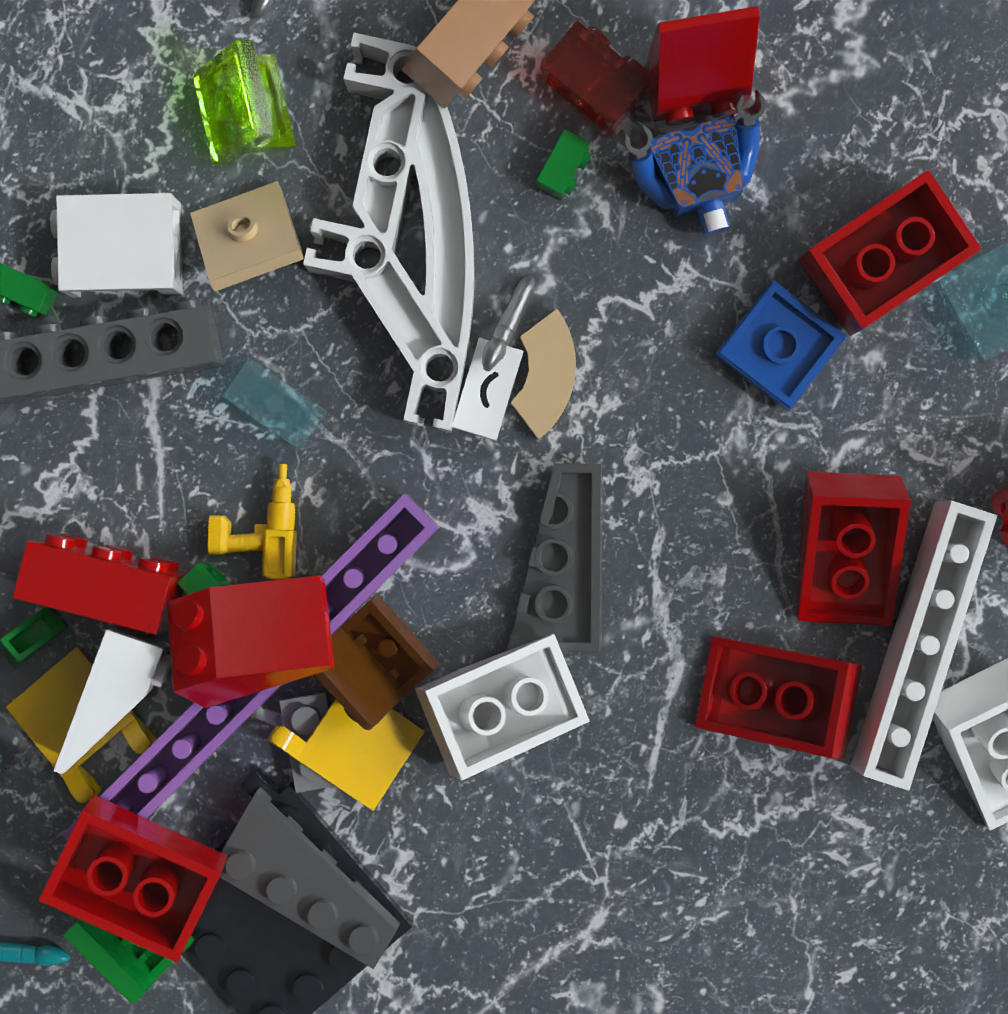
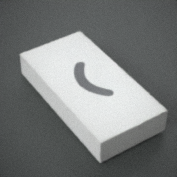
(487, 393)

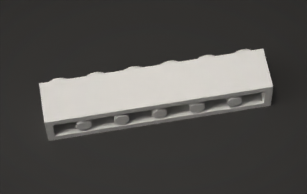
(923, 643)

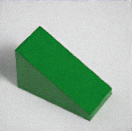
(31, 636)

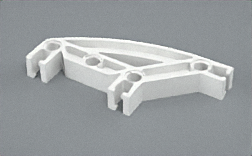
(423, 140)

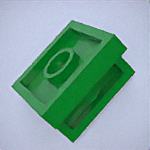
(121, 962)

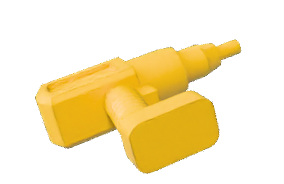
(275, 538)

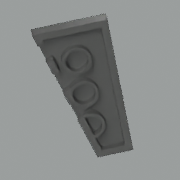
(295, 878)

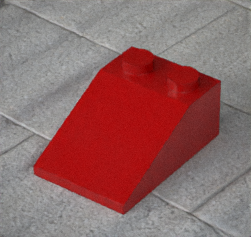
(701, 65)
(851, 547)
(248, 638)
(779, 697)

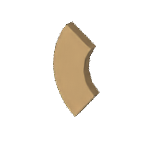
(549, 374)

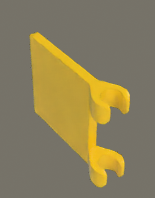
(48, 710)
(351, 757)

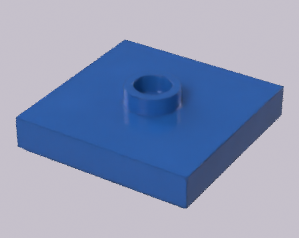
(780, 345)

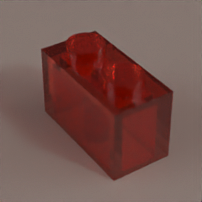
(594, 76)

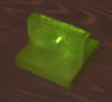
(243, 104)

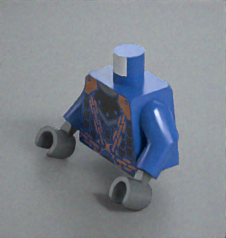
(699, 164)

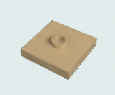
(246, 236)

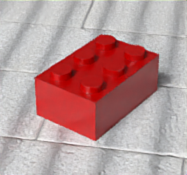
(889, 253)
(98, 582)
(133, 878)

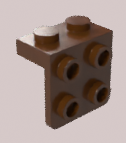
(375, 663)

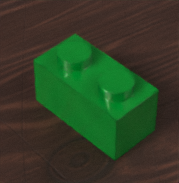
(565, 160)
(29, 292)
(202, 577)

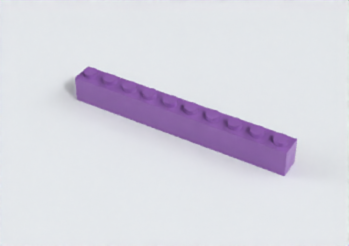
(203, 729)

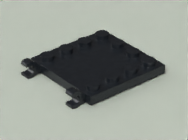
(261, 956)

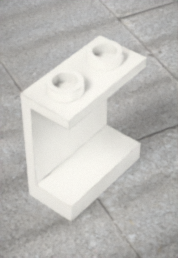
(117, 243)

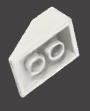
(120, 678)
(501, 706)
(975, 733)

